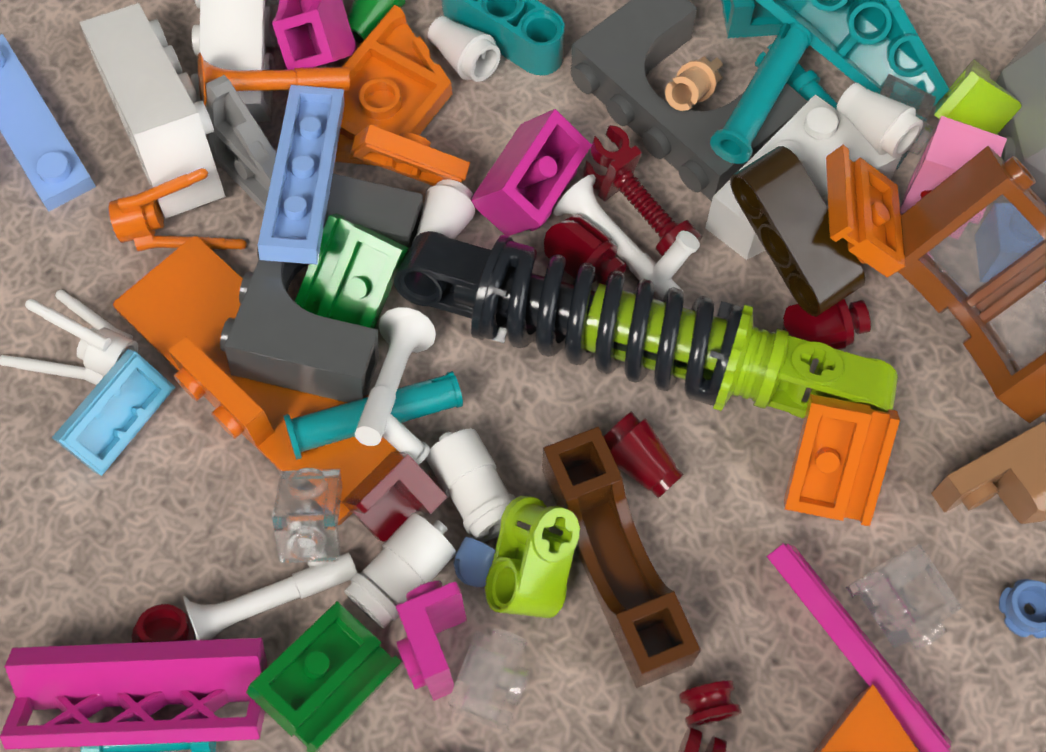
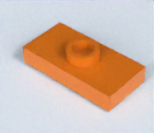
(408, 155)

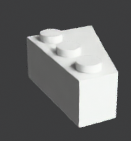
(811, 136)

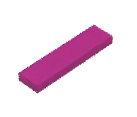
(859, 649)

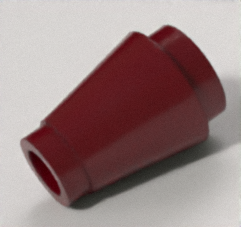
(642, 454)

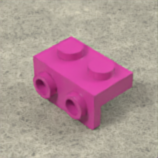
(424, 614)

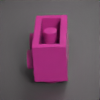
(531, 174)

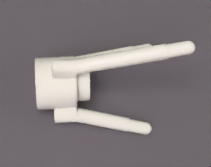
(97, 348)

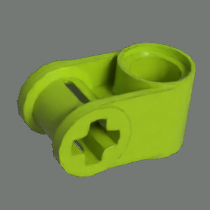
(532, 564)

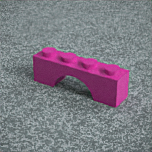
(313, 32)

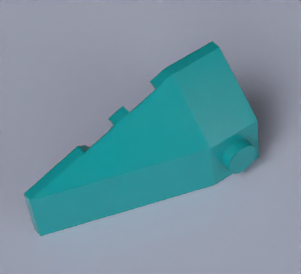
(865, 40)

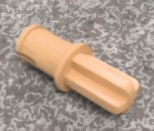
(693, 83)

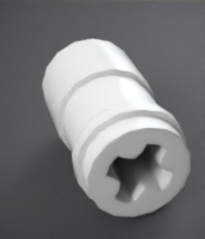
(471, 481)
(407, 560)

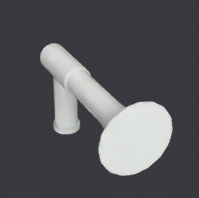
(582, 201)
(406, 332)
(211, 619)

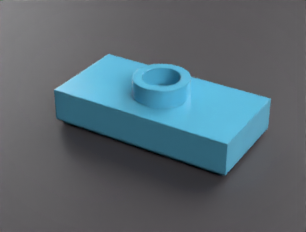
(114, 412)

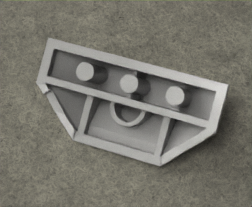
(1027, 129)

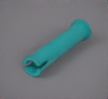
(755, 104)
(342, 420)

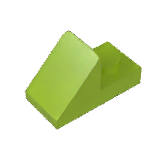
(978, 101)

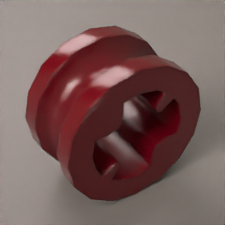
(709, 703)

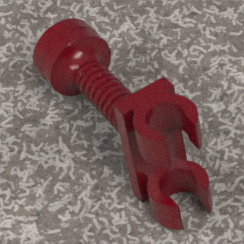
(620, 178)

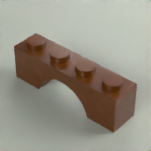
(632, 595)

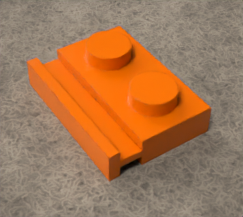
(865, 212)
(840, 459)

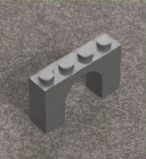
(614, 66)
(306, 352)

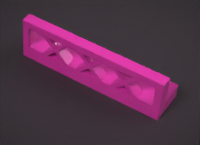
(139, 680)

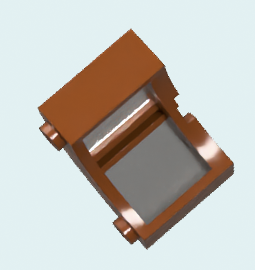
(983, 256)

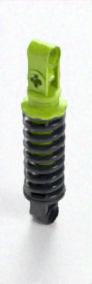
(676, 342)

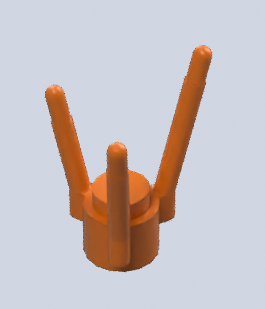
(140, 216)

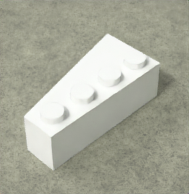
(236, 38)
(155, 104)

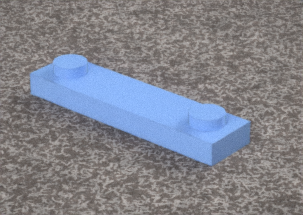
(37, 137)
(302, 176)

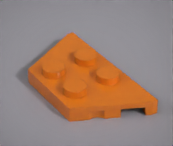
(391, 85)

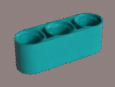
(522, 30)

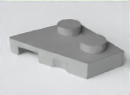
(238, 141)

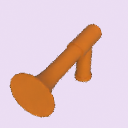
(272, 79)

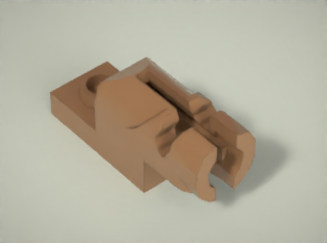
(1011, 470)

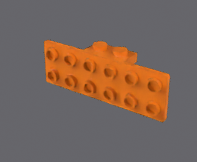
(182, 315)

